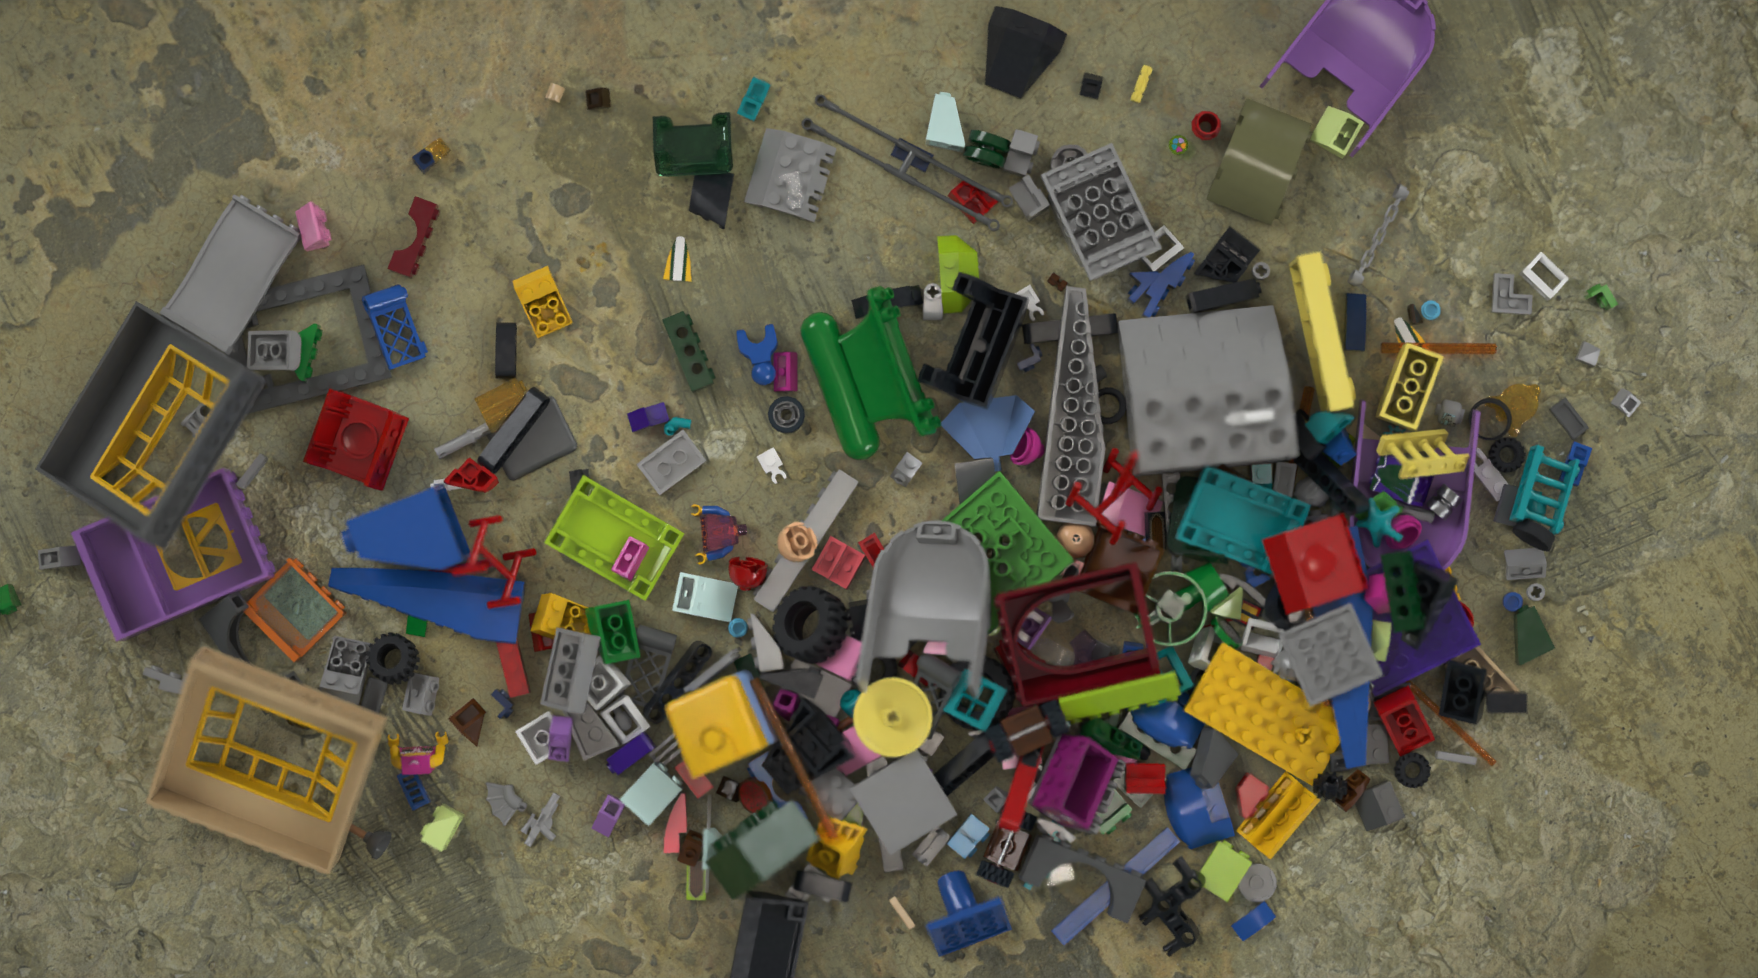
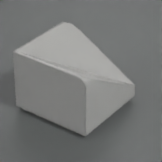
(1588, 354)

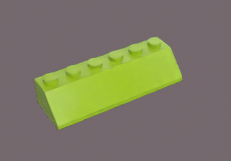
(1120, 696)

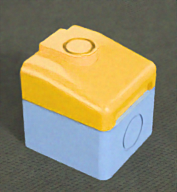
(719, 723)

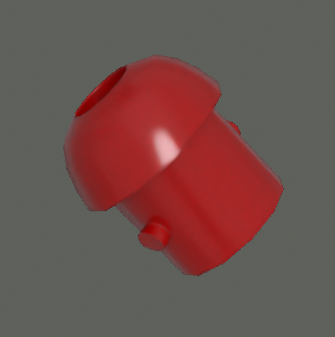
(1210, 117)

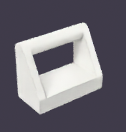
(1166, 256)
(1546, 292)
(1259, 643)
(1202, 647)
(633, 712)

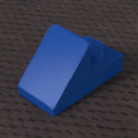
(1145, 279)

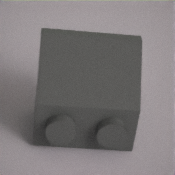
(1379, 806)

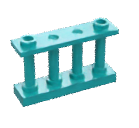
(1525, 492)

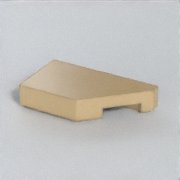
(902, 913)

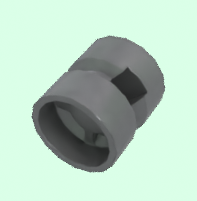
(1444, 502)

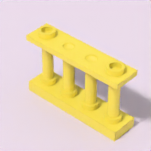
(1422, 441)

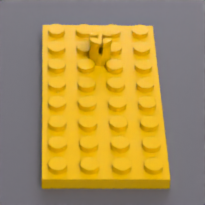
(1265, 714)

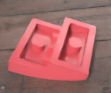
(838, 562)

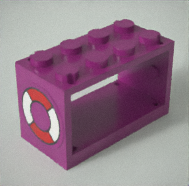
(1087, 788)

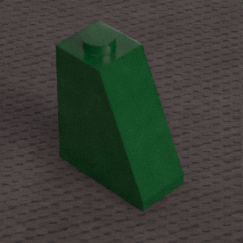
(1530, 635)

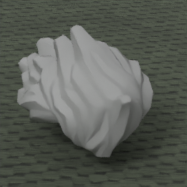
(1310, 493)

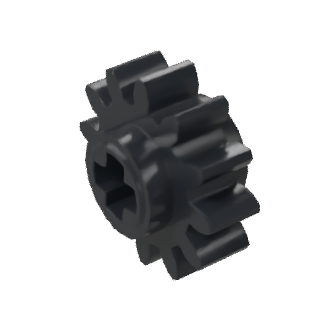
(1330, 786)

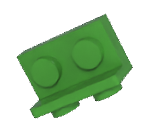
(1605, 297)

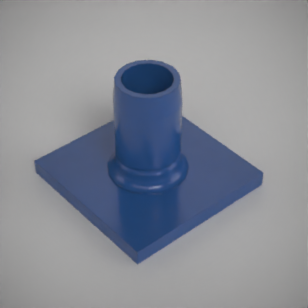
(966, 920)

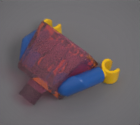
(718, 532)

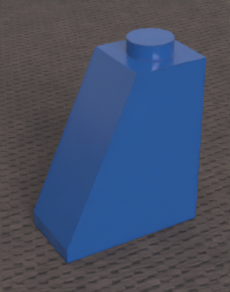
(1340, 448)

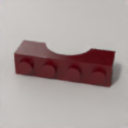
(405, 261)

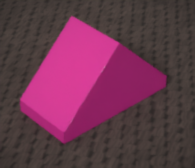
(1377, 594)

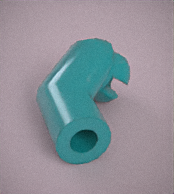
(676, 423)

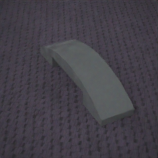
(1231, 582)

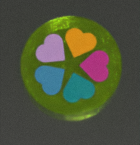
(1178, 145)

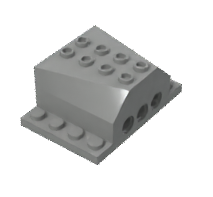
(1099, 212)

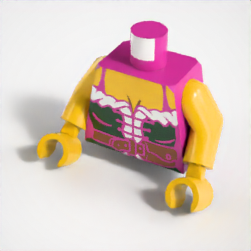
(417, 759)

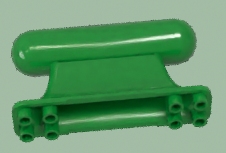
(866, 375)

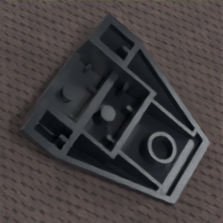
(1019, 50)

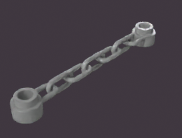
(1400, 193)

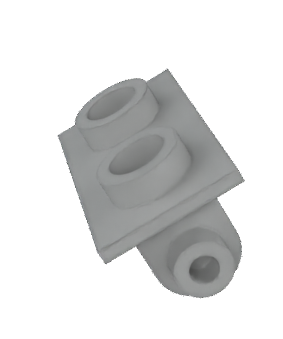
(931, 846)

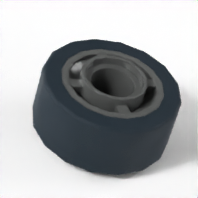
(778, 407)

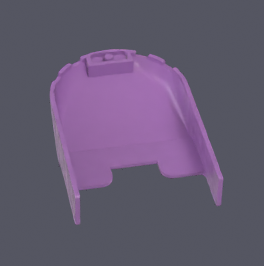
(1367, 47)
(1445, 536)

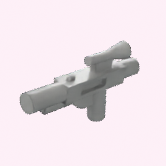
(543, 823)

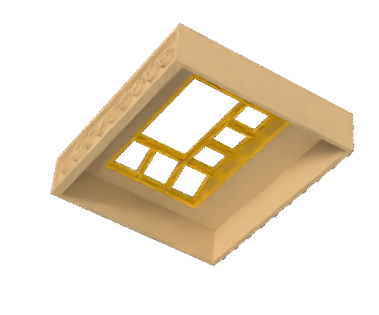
(249, 806)

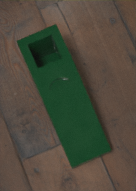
(1111, 739)

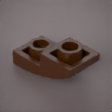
(1356, 786)

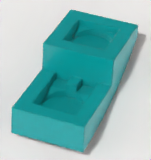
(754, 98)

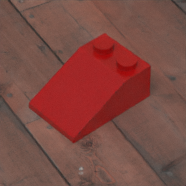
(1404, 720)

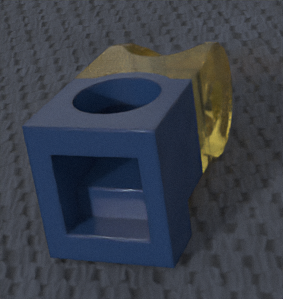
(430, 155)

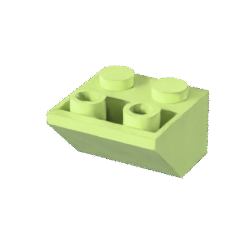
(1336, 131)

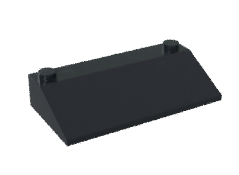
(769, 936)

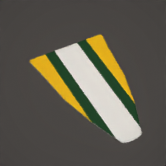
(678, 262)
(1406, 333)

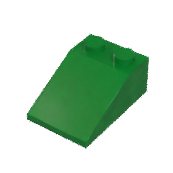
(617, 631)

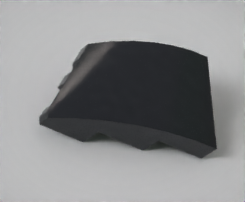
(712, 197)
(1228, 257)

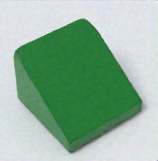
(416, 626)

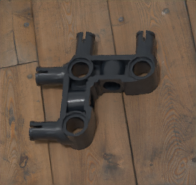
(1174, 916)

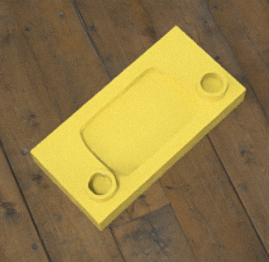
(1310, 284)

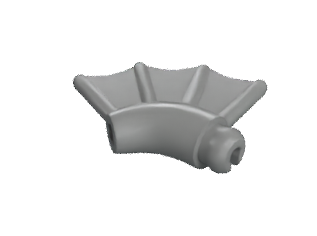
(504, 801)

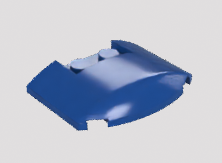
(1169, 722)
(1196, 813)

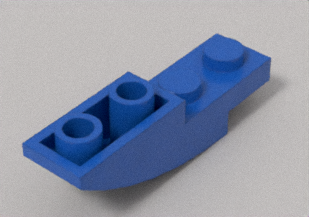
(1171, 277)

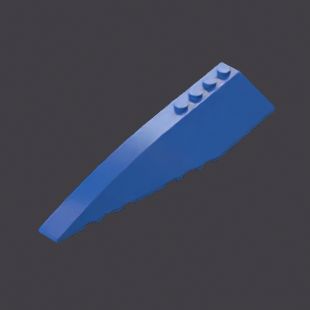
(1352, 705)

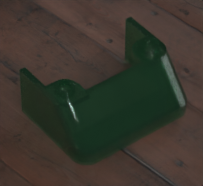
(1183, 494)

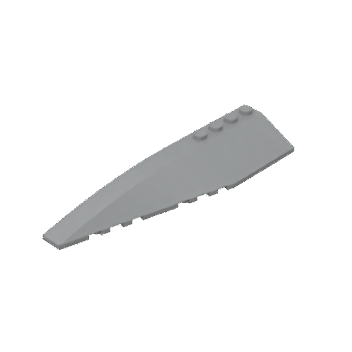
(1074, 424)

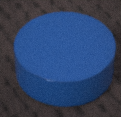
(1512, 601)

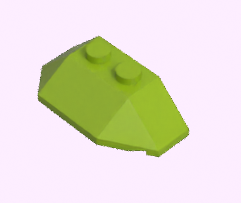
(955, 257)

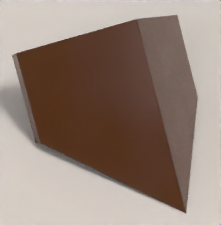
(469, 720)

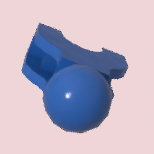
(760, 354)

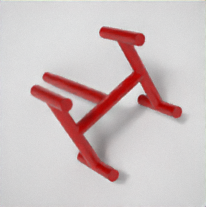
(1123, 483)
(490, 560)

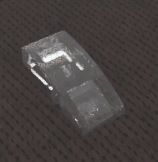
(1053, 652)

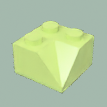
(442, 829)

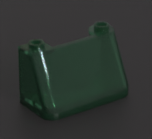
(693, 147)

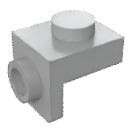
(906, 469)

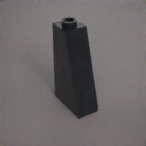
(1223, 296)

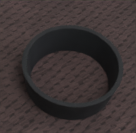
(1501, 404)
(1534, 534)

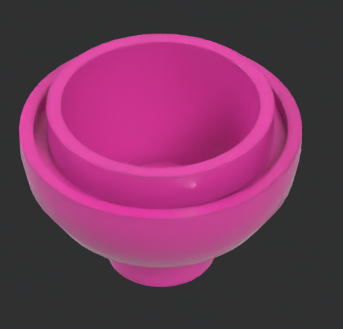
(1028, 448)
(1406, 526)

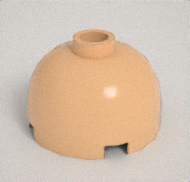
(797, 542)
(1076, 549)

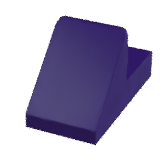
(648, 417)

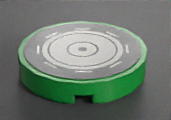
(1226, 632)

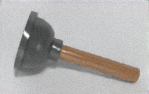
(375, 842)

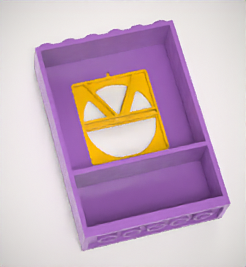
(139, 586)

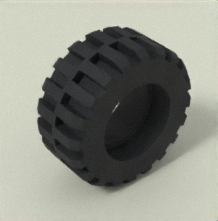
(791, 619)
(998, 675)

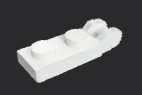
(1489, 476)

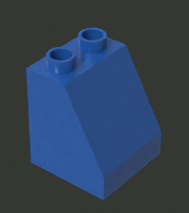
(410, 532)

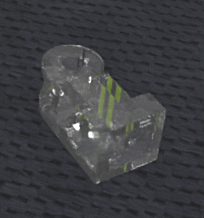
(795, 196)

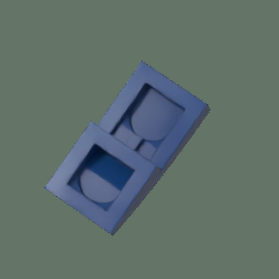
(1579, 452)
(1253, 921)

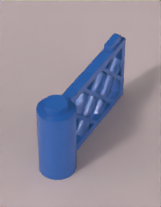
(386, 301)

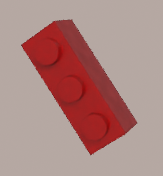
(513, 668)

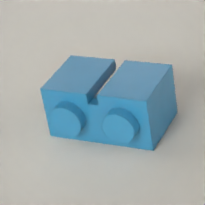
(968, 836)

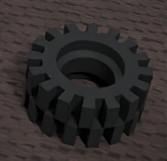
(1511, 443)
(1422, 776)

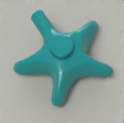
(1379, 523)

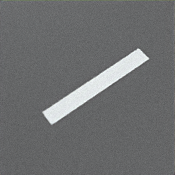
(708, 826)

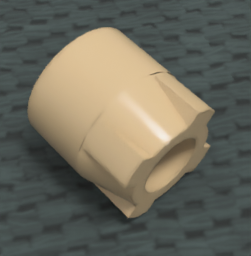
(555, 92)

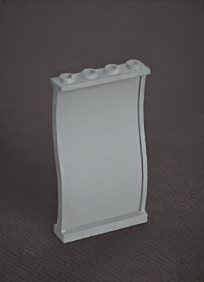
(231, 274)

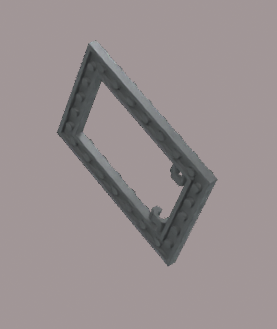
(373, 371)

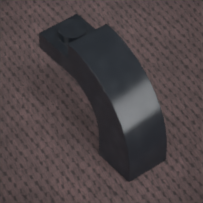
(903, 297)
(1275, 610)

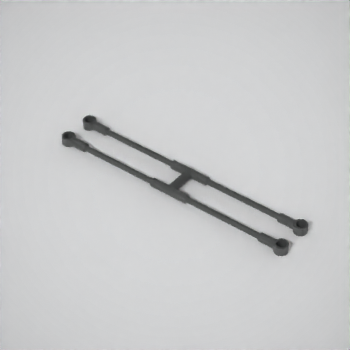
(912, 152)

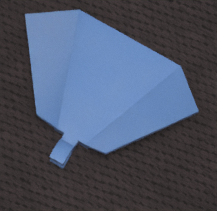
(991, 430)

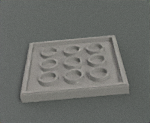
(1330, 654)
(903, 801)

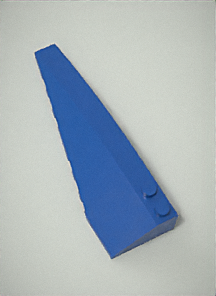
(438, 597)

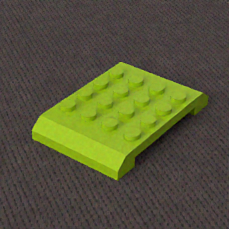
(597, 527)

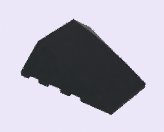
(817, 744)

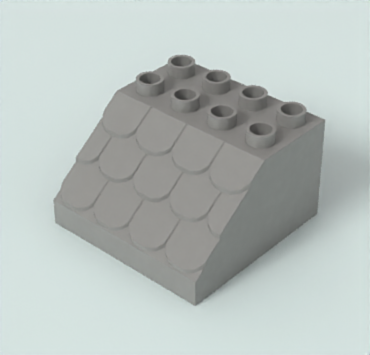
(1189, 376)

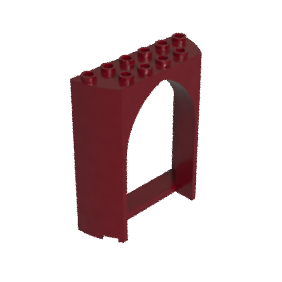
(1046, 682)

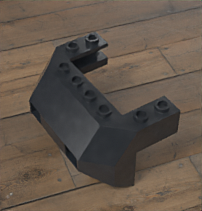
(982, 345)

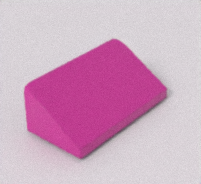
(786, 371)
(630, 558)

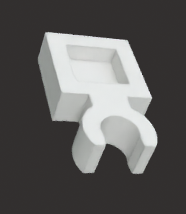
(1033, 300)
(770, 462)

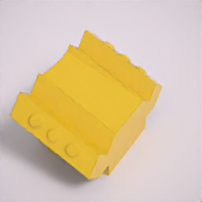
(840, 853)

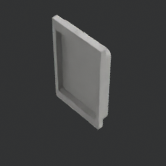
(714, 670)
(829, 691)

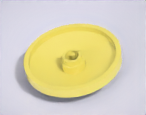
(892, 717)

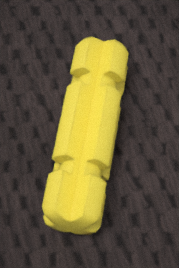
(1141, 83)

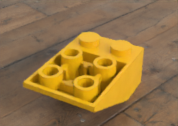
(542, 301)
(556, 613)

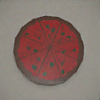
(754, 794)

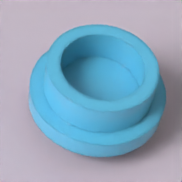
(1430, 310)
(737, 627)

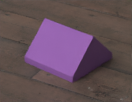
(1033, 628)

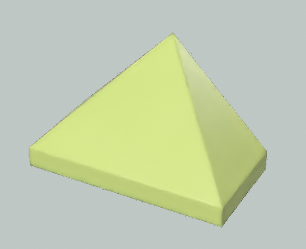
(1231, 606)
(1380, 639)

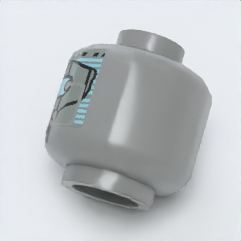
(1449, 413)

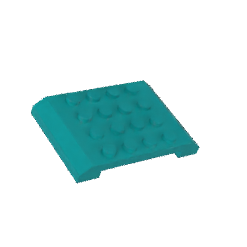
(1235, 515)

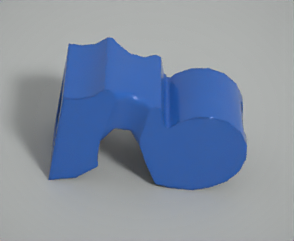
(1252, 579)

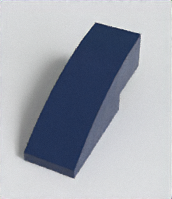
(1355, 322)

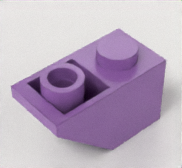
(560, 738)
(608, 815)

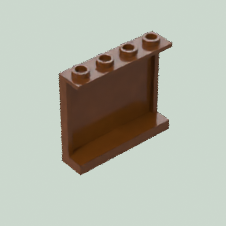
(1127, 550)

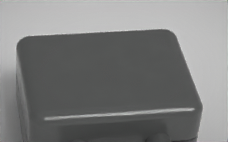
(544, 443)

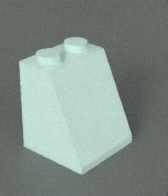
(945, 125)
(652, 792)

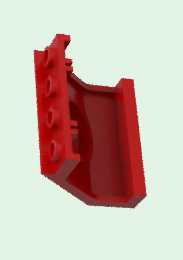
(356, 439)
(1315, 564)

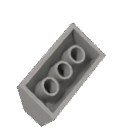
(570, 670)

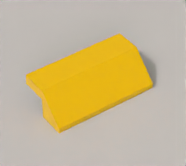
(1278, 815)

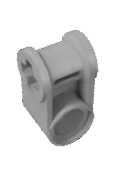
(932, 306)
(194, 419)

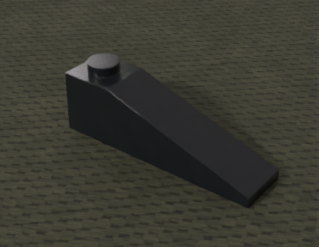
(1435, 590)

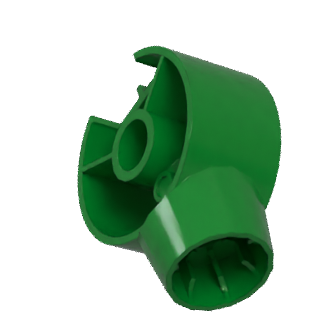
(1204, 587)

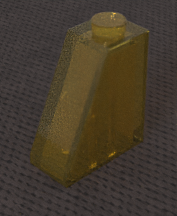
(500, 402)

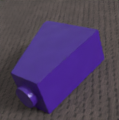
(630, 753)

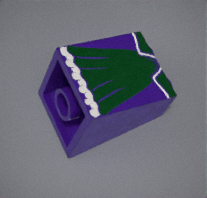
(1387, 479)

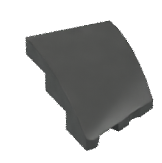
(972, 476)

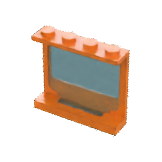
(294, 610)

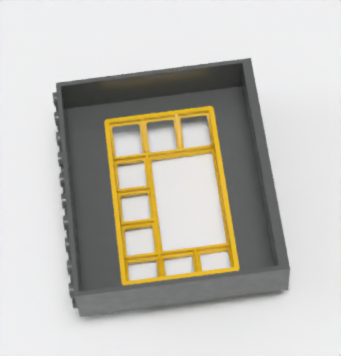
(118, 405)

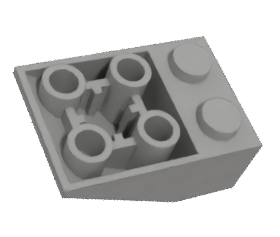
(768, 653)
(345, 669)

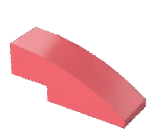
(676, 824)

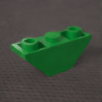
(309, 339)

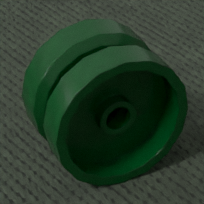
(987, 149)

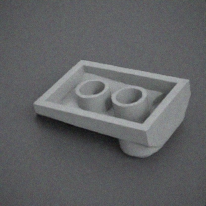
(273, 350)

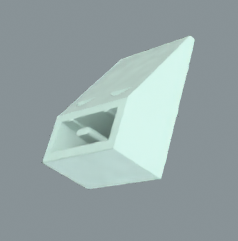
(705, 597)

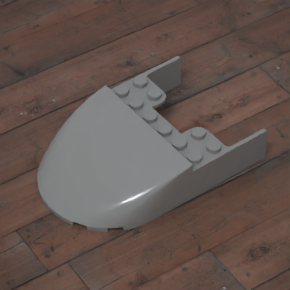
(929, 588)

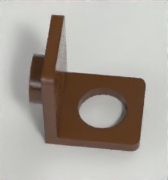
(691, 849)

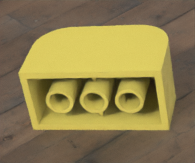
(1409, 386)

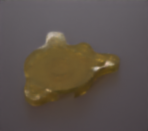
(1522, 403)

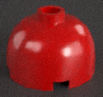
(747, 573)

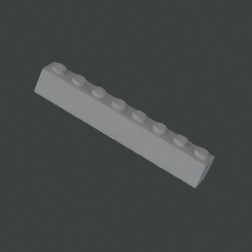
(819, 520)

